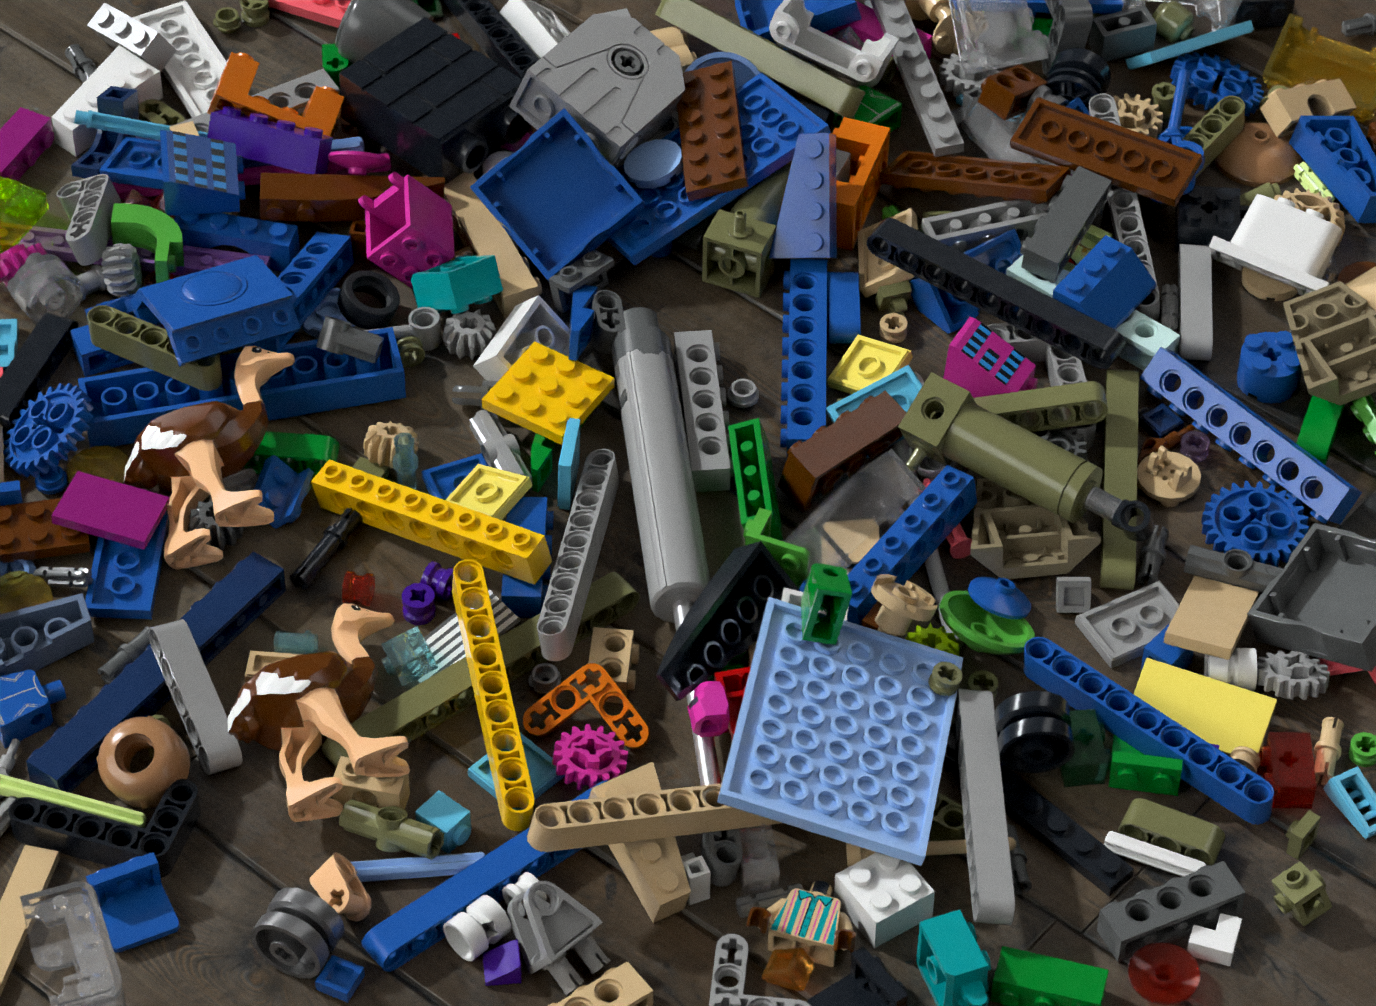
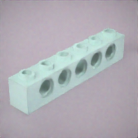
(1141, 334)

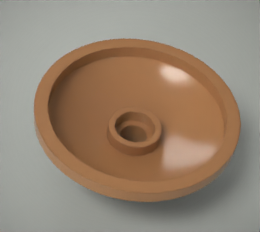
(1258, 157)

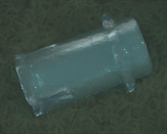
(296, 642)

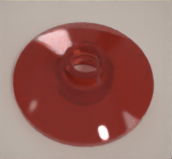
(1168, 963)

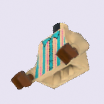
(807, 922)

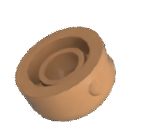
(146, 787)

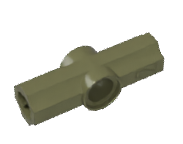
(391, 829)

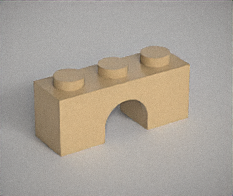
(1318, 99)

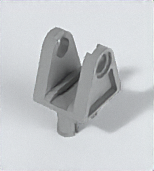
(553, 931)

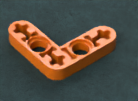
(597, 697)

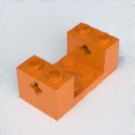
(236, 82)
(868, 157)

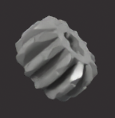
(121, 269)
(468, 333)

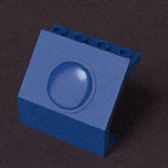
(218, 308)

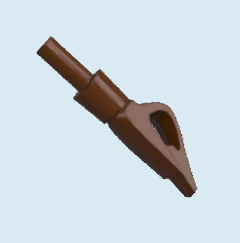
(1169, 441)

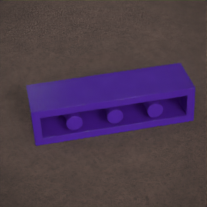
(272, 142)

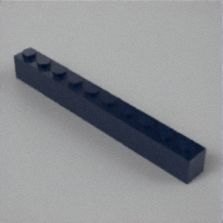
(141, 686)

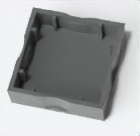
(1323, 599)

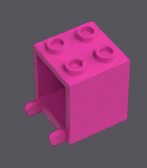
(408, 228)

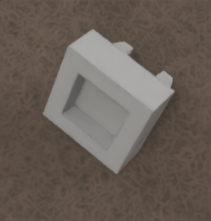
(1073, 594)

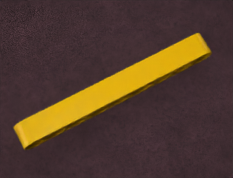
(492, 706)

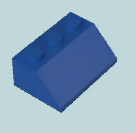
(1106, 283)

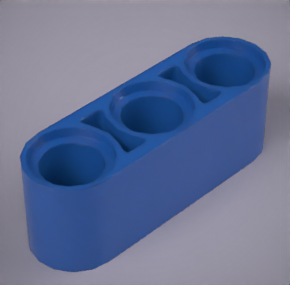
(843, 307)

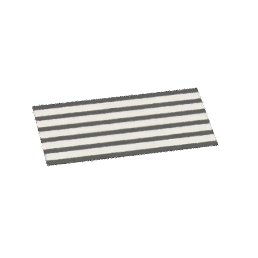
(447, 641)

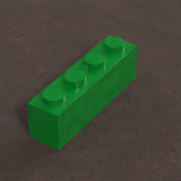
(754, 473)

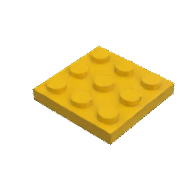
(546, 391)

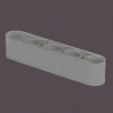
(1195, 302)
(195, 696)

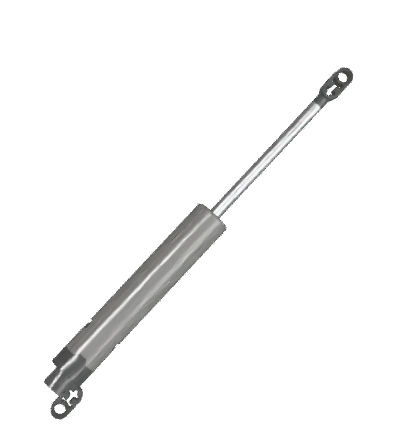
(663, 502)

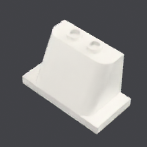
(1281, 243)

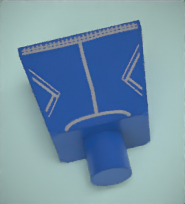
(26, 705)

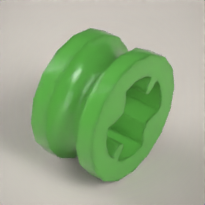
(1355, 752)

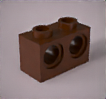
(1009, 91)

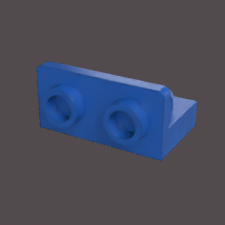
(283, 490)

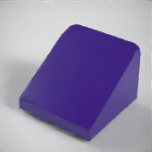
(502, 964)

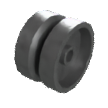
(297, 932)

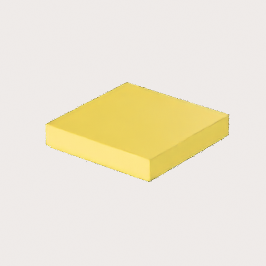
(866, 363)
(490, 491)

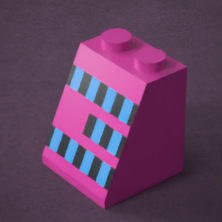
(987, 363)

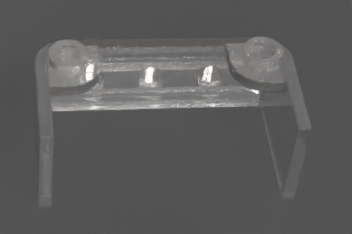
(856, 510)

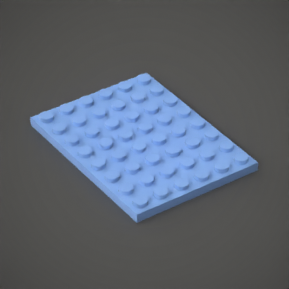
(841, 735)

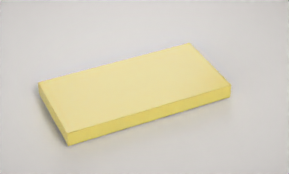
(1207, 706)

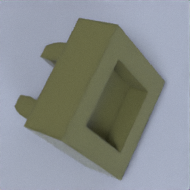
(894, 297)

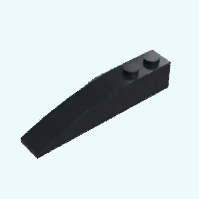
(723, 619)

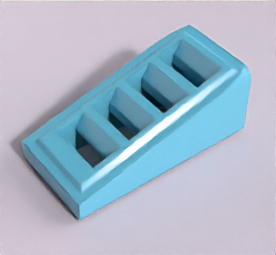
(1344, 802)

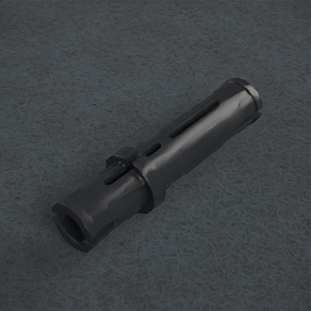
(334, 539)

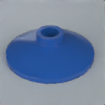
(999, 597)

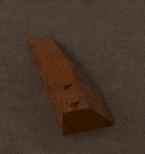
(324, 195)

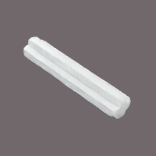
(1151, 854)

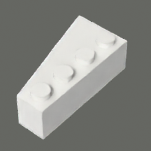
(118, 70)

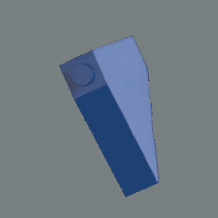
(949, 311)

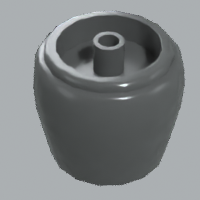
(373, 23)

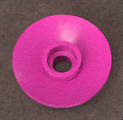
(358, 162)

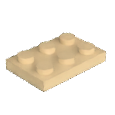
(875, 271)

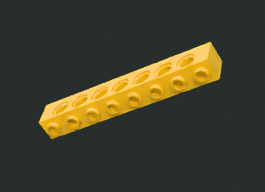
(433, 521)

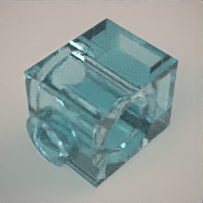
(408, 656)

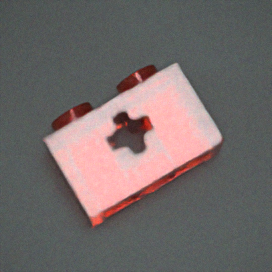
(1290, 769)

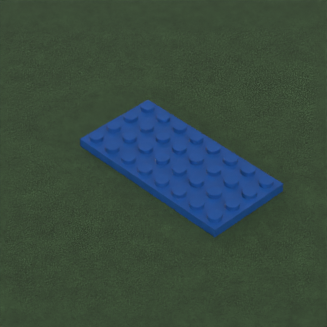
(769, 133)

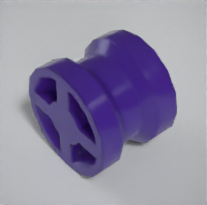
(438, 579)
(418, 604)

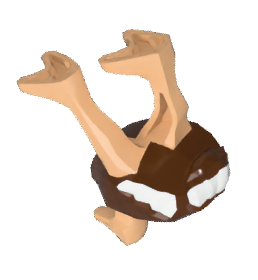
(198, 448)
(316, 698)

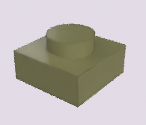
(1302, 834)

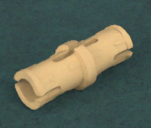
(1328, 749)

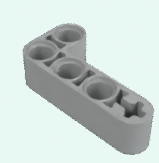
(90, 210)

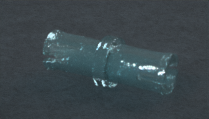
(405, 460)

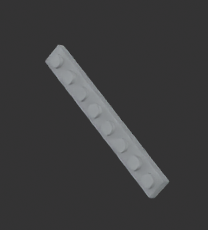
(919, 78)

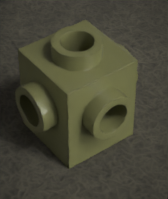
(1300, 886)

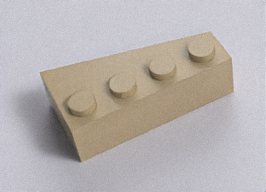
(652, 864)

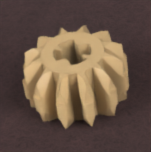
(379, 442)

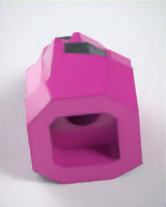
(709, 709)

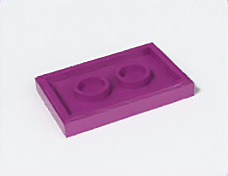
(110, 510)

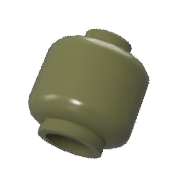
(1173, 21)

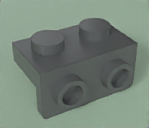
(587, 270)

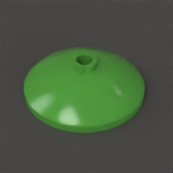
(982, 629)

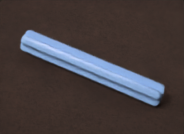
(414, 867)

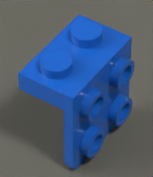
(134, 902)

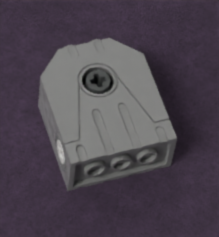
(610, 80)

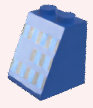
(200, 174)

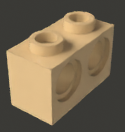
(615, 653)

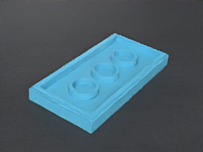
(1189, 45)

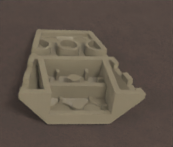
(1334, 342)
(1023, 538)

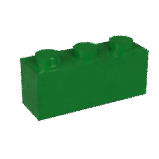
(1043, 980)

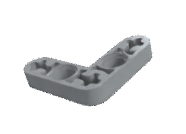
(735, 995)

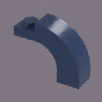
(115, 102)

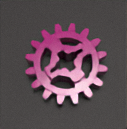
(15, 258)
(589, 756)

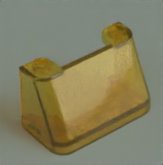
(1309, 57)

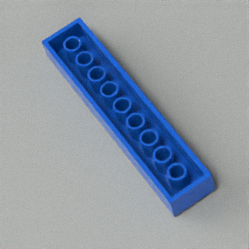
(313, 384)

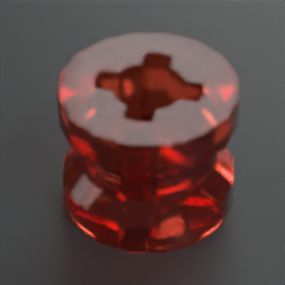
(358, 588)

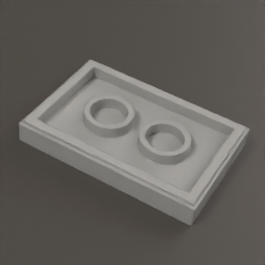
(1128, 623)

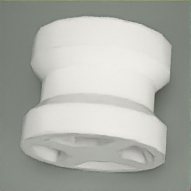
(523, 884)

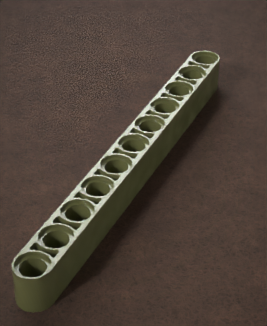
(452, 688)

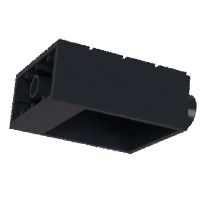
(432, 101)

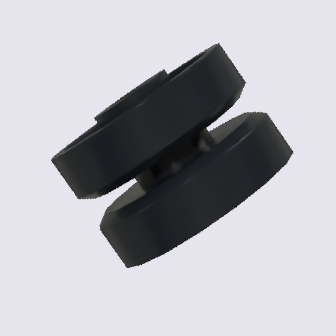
(1034, 732)

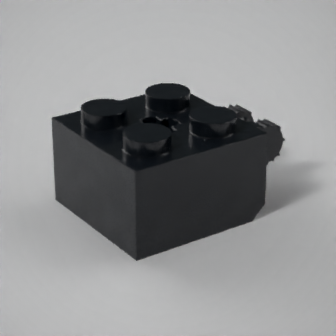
(1206, 214)

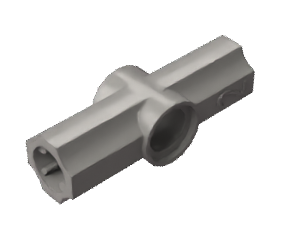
(497, 446)

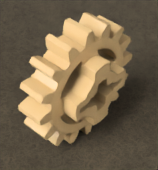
(1136, 113)

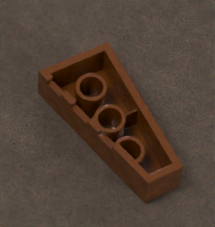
(840, 449)

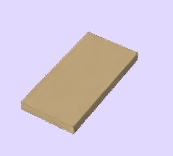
(1211, 617)

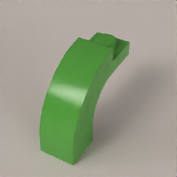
(149, 230)

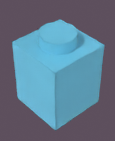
(449, 817)

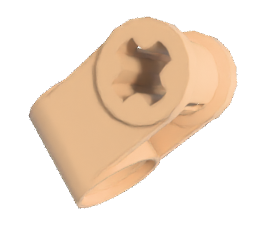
(341, 888)

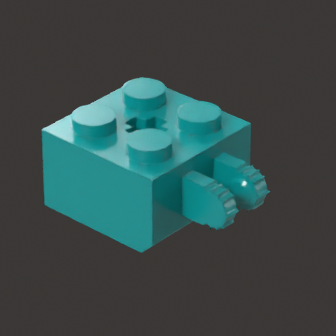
(458, 284)
(952, 961)

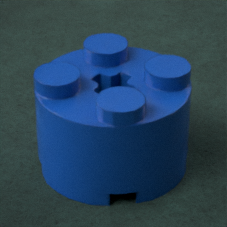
(1269, 366)

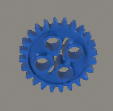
(1203, 76)
(48, 430)
(1255, 522)

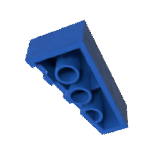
(1341, 159)
(809, 203)

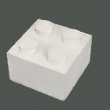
(883, 897)

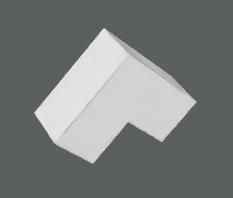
(698, 877)
(1216, 944)

